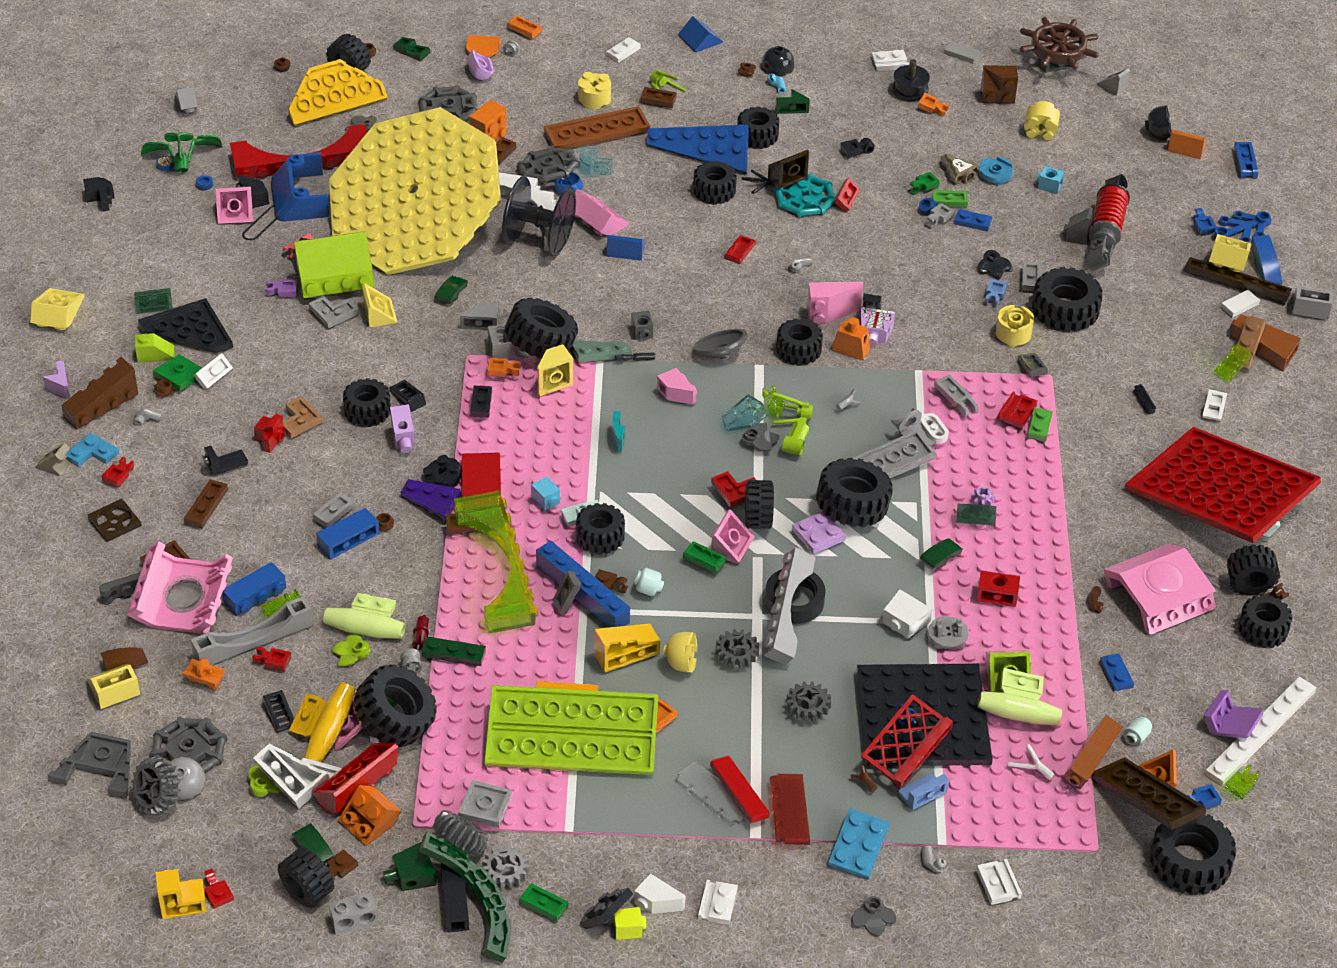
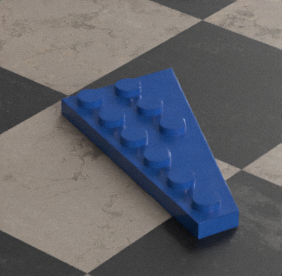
(705, 143)

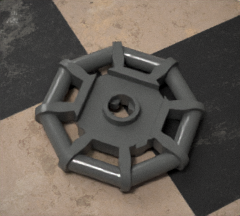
(450, 96)
(548, 164)
(197, 738)

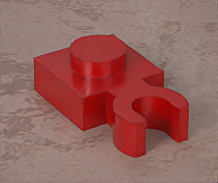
(115, 474)
(275, 659)

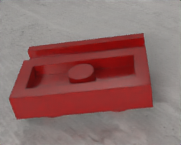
(1017, 409)

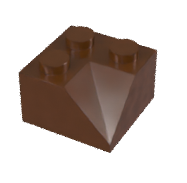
(999, 84)

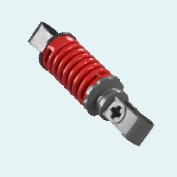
(1107, 221)

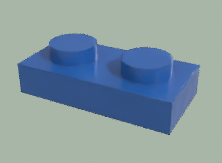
(973, 220)
(1116, 672)

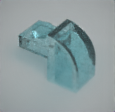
(592, 164)

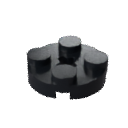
(451, 466)

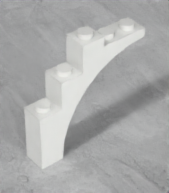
(538, 196)

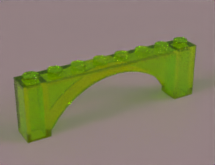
(514, 604)

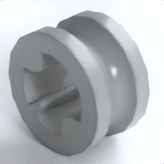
(507, 48)

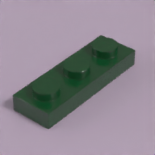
(453, 651)

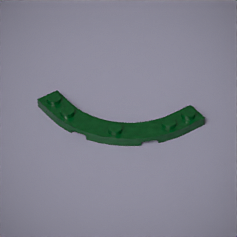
(481, 882)

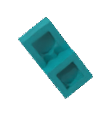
(618, 431)

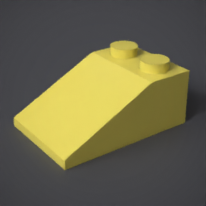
(55, 308)

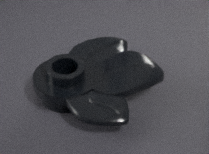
(995, 265)

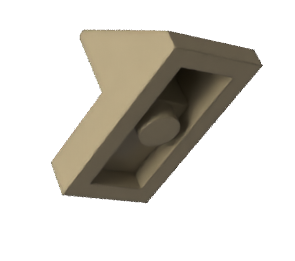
(55, 460)

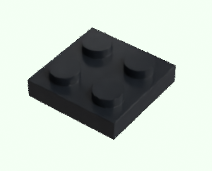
(608, 905)

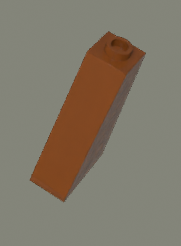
(1274, 345)
(1092, 751)

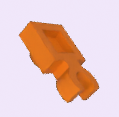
(931, 104)
(501, 367)

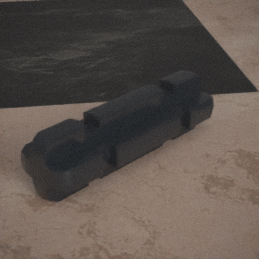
(1144, 399)

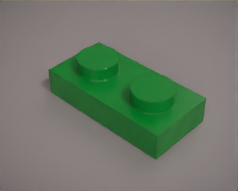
(543, 902)

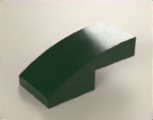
(409, 48)
(450, 289)
(940, 553)
(311, 839)

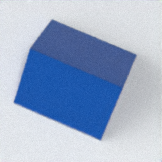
(698, 35)
(625, 247)

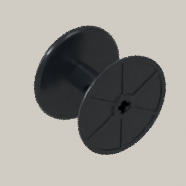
(519, 211)

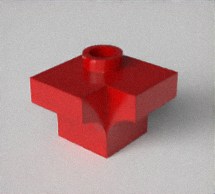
(269, 431)

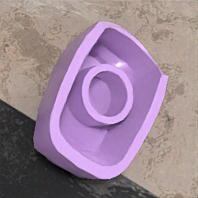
(479, 65)

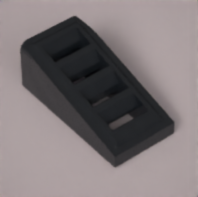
(410, 395)
(273, 698)

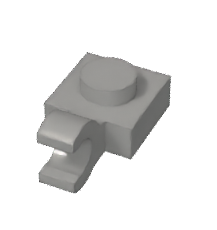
(939, 213)

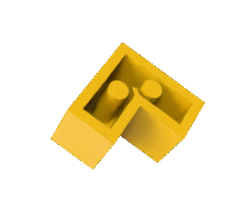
(179, 897)

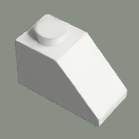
(658, 896)

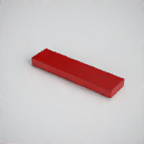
(739, 789)

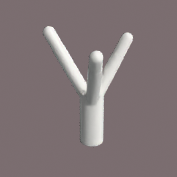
(1039, 766)

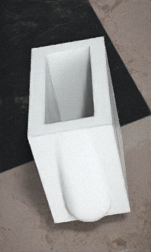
(906, 614)

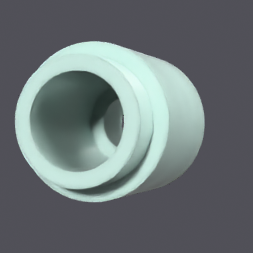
(1137, 731)

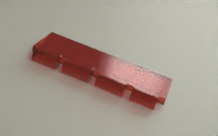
(789, 809)

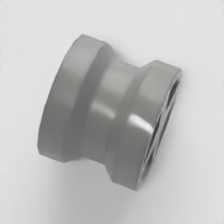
(411, 659)

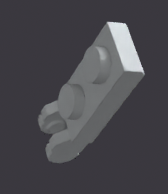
(956, 395)

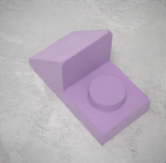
(58, 382)

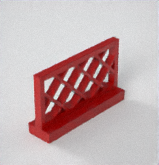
(923, 749)

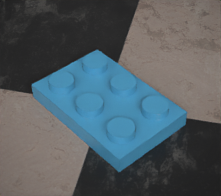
(859, 844)

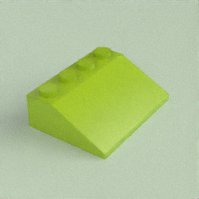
(333, 264)

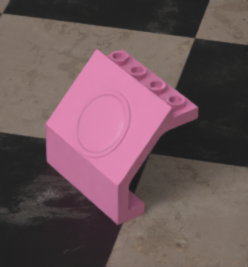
(1164, 586)

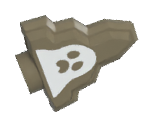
(959, 169)

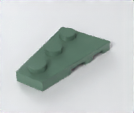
(596, 351)

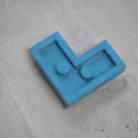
(89, 447)

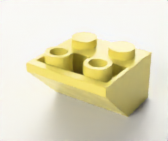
(114, 685)

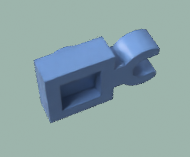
(995, 291)

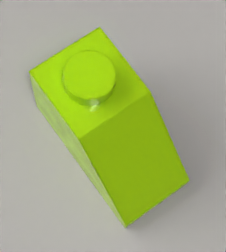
(153, 348)

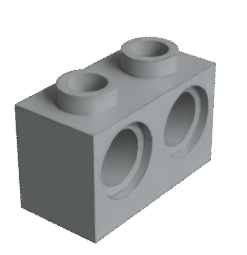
(499, 343)
(353, 913)

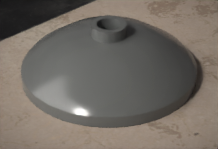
(721, 343)

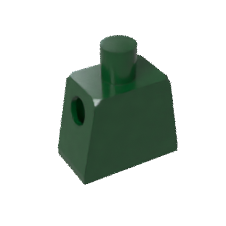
(411, 869)

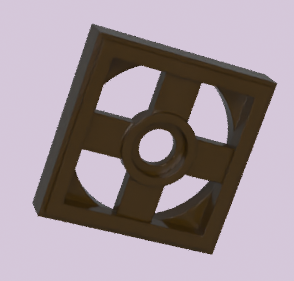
(120, 530)

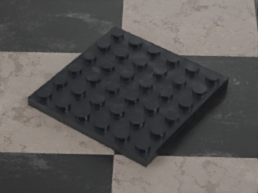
(945, 688)

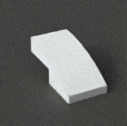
(1214, 405)

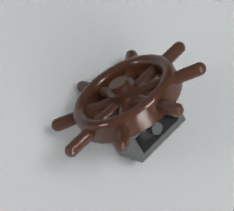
(1058, 50)

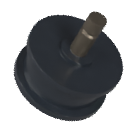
(910, 81)

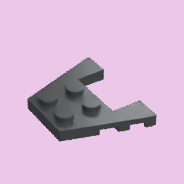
(100, 755)

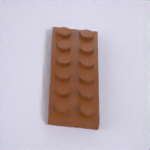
(597, 128)

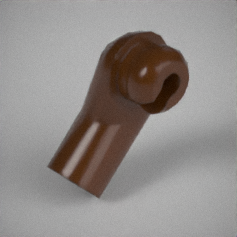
(1093, 599)

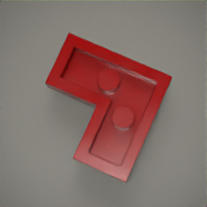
(729, 489)

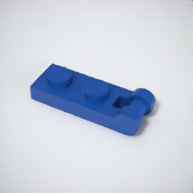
(1246, 159)

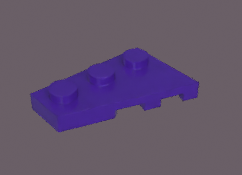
(433, 497)

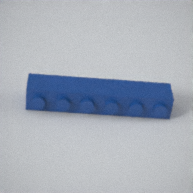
(592, 592)

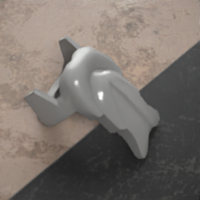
(908, 425)

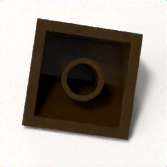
(789, 170)

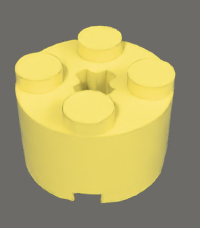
(594, 90)
(1041, 120)
(1014, 325)

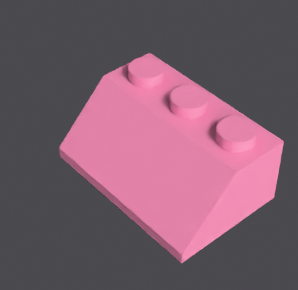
(598, 214)

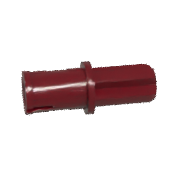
(420, 632)

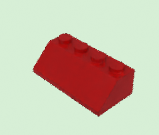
(363, 770)

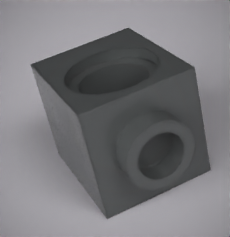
(642, 325)

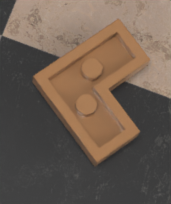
(302, 418)

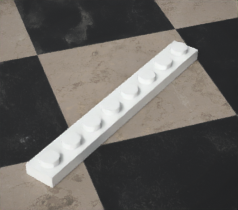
(1268, 724)

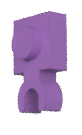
(284, 288)

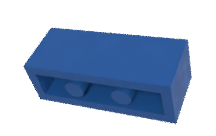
(347, 533)
(254, 589)

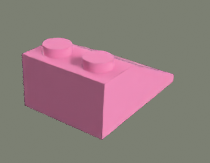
(833, 300)

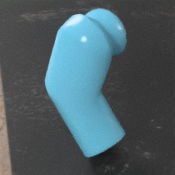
(778, 82)

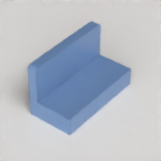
(924, 790)

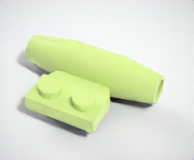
(367, 617)
(1020, 700)

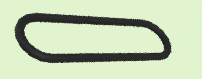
(243, 234)

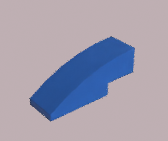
(1266, 259)

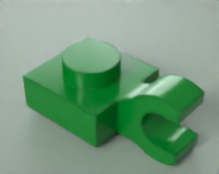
(925, 181)

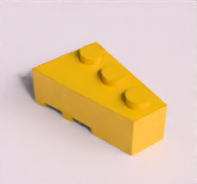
(625, 645)

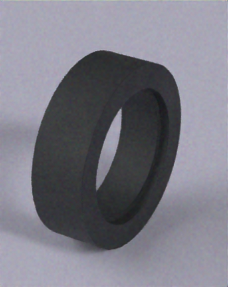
(801, 613)

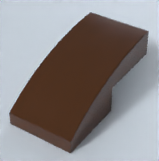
(122, 656)

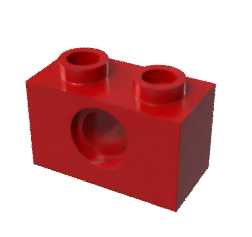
(998, 588)

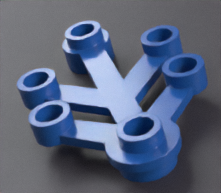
(1261, 220)

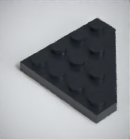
(190, 326)

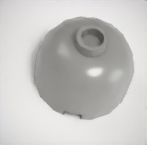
(190, 777)

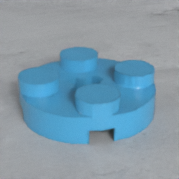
(988, 170)

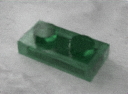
(976, 514)

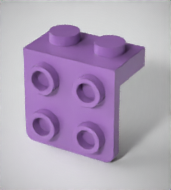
(1231, 720)

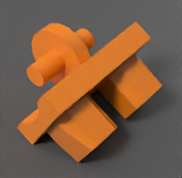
(204, 673)

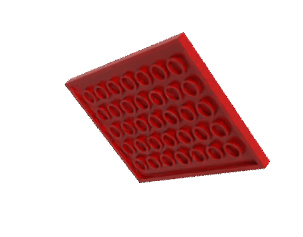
(1223, 484)

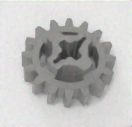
(506, 865)

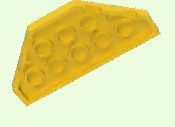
(332, 90)

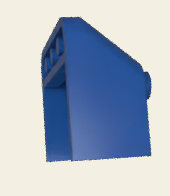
(296, 203)

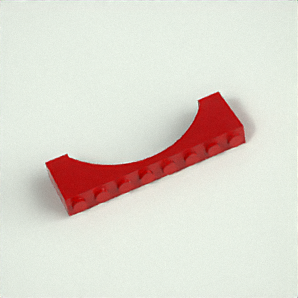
(258, 163)

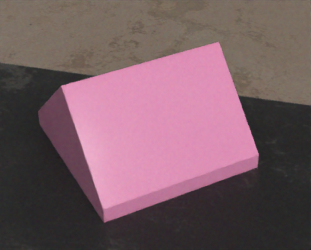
(731, 538)

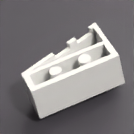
(290, 774)

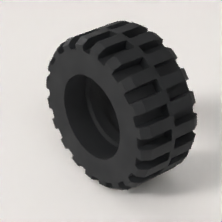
(1062, 313)
(539, 326)
(854, 492)
(381, 718)
(1188, 873)

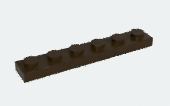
(1238, 279)

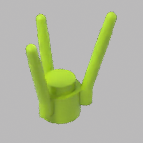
(659, 78)
(803, 409)

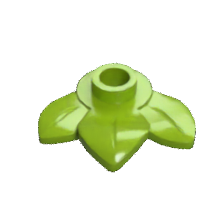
(351, 650)
(260, 783)

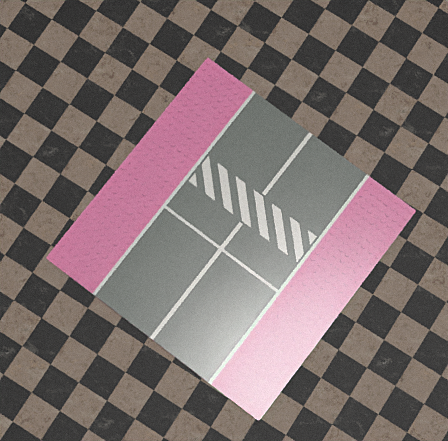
(742, 712)

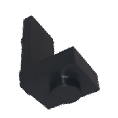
(225, 462)

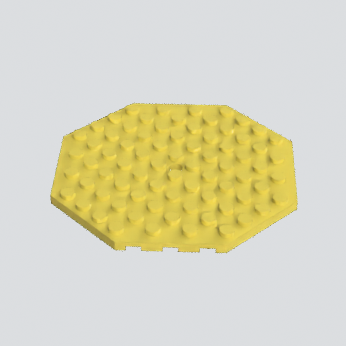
(455, 192)

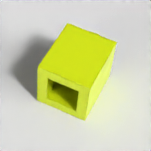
(629, 923)

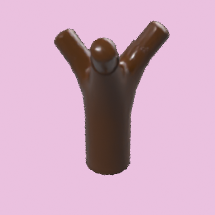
(865, 778)

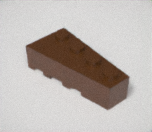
(102, 395)

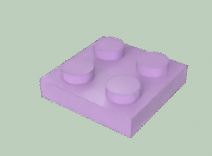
(818, 532)

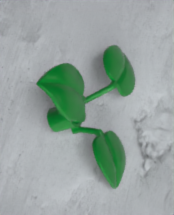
(180, 159)

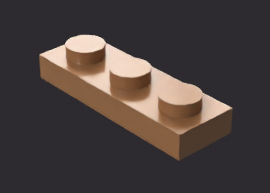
(1251, 336)

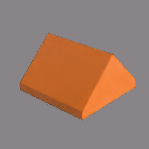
(1187, 144)
(1163, 767)

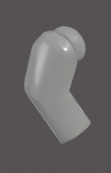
(797, 263)
(144, 414)
(934, 864)

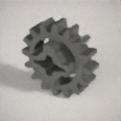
(737, 648)
(808, 701)

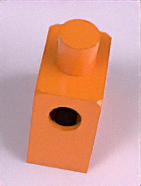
(852, 339)

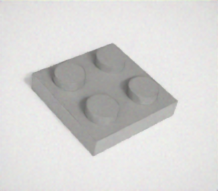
(485, 803)

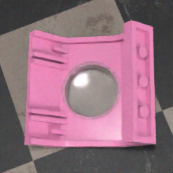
(178, 591)

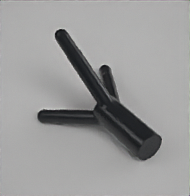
(765, 180)

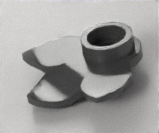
(369, 121)
(760, 437)
(873, 918)

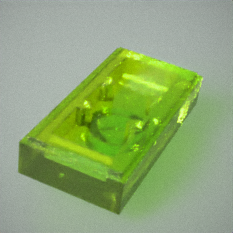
(1233, 362)

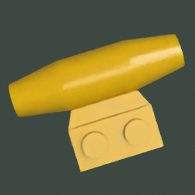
(322, 720)

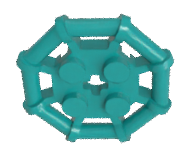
(814, 197)

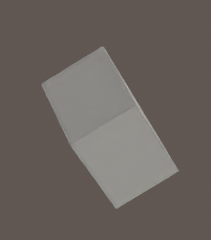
(1116, 82)

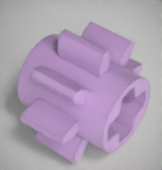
(982, 496)

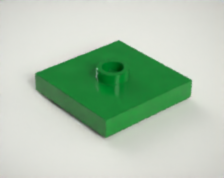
(177, 371)

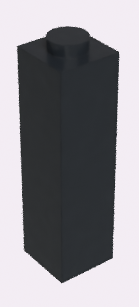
(454, 900)

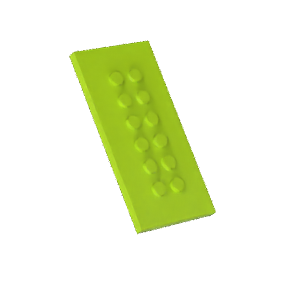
(572, 730)

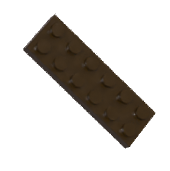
(1148, 793)

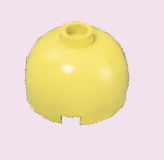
(681, 651)

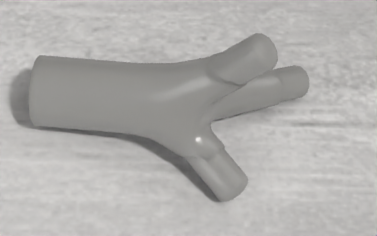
(848, 400)

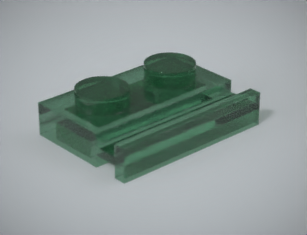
(153, 301)

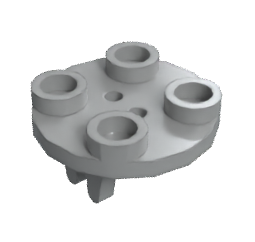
(956, 630)

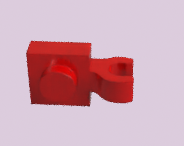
(217, 892)

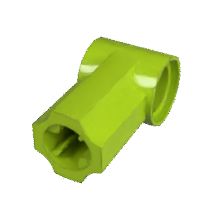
(795, 441)

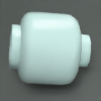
(648, 581)

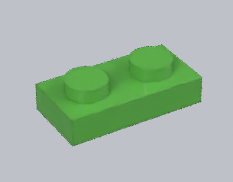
(950, 198)
(1040, 424)

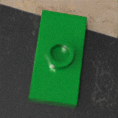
(704, 557)

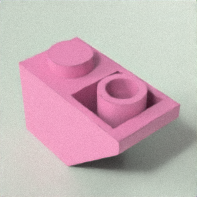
(676, 387)

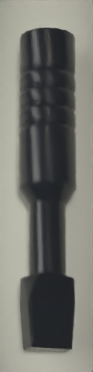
(636, 356)

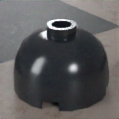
(778, 61)
(1159, 122)

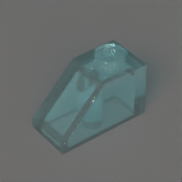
(744, 414)

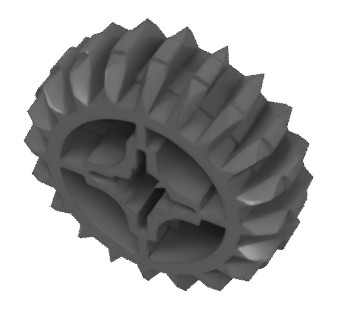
(155, 785)
(461, 832)

